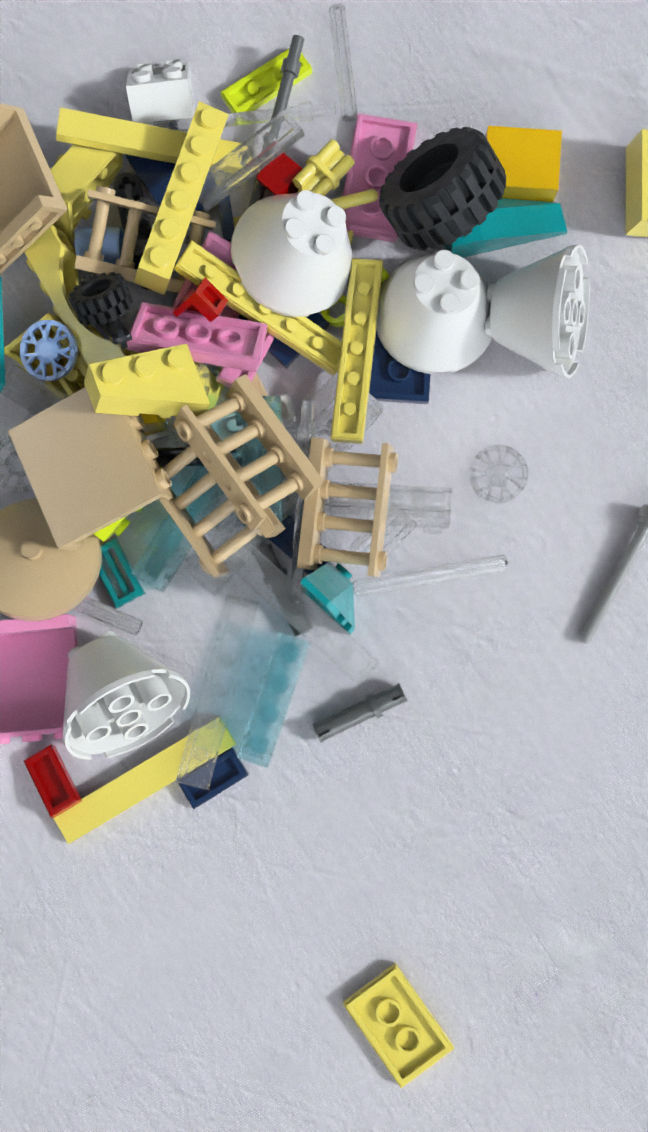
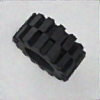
(101, 299)

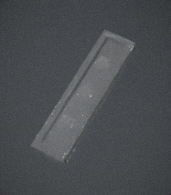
(249, 158)

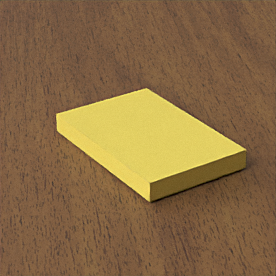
(398, 1025)

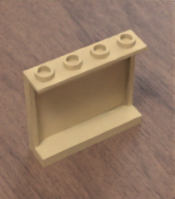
(27, 187)
(87, 467)

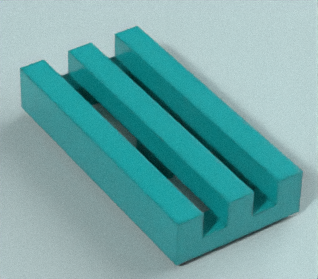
(129, 597)

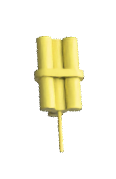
(324, 170)

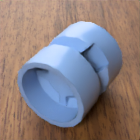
(111, 244)

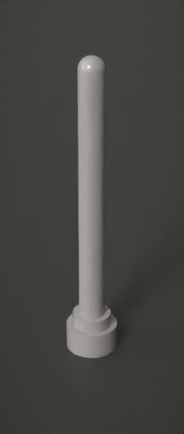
(617, 578)

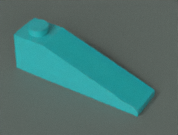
(511, 225)
(333, 592)

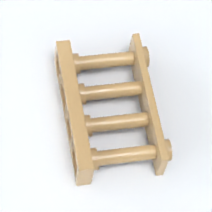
(93, 260)
(273, 436)
(316, 520)
(211, 559)

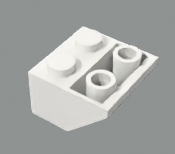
(160, 91)

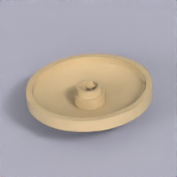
(35, 574)

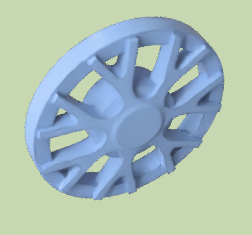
(48, 350)

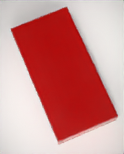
(52, 781)

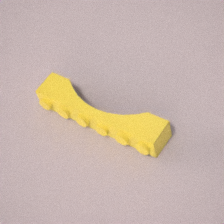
(181, 198)
(54, 263)

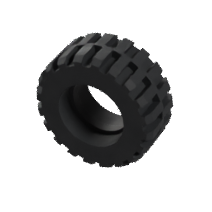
(443, 189)

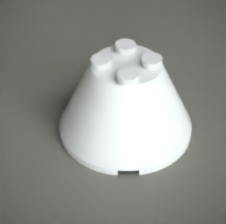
(293, 253)
(543, 310)
(434, 313)
(118, 697)

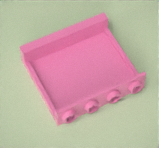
(34, 676)

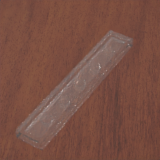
(302, 612)
(217, 692)

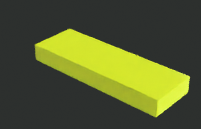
(260, 85)

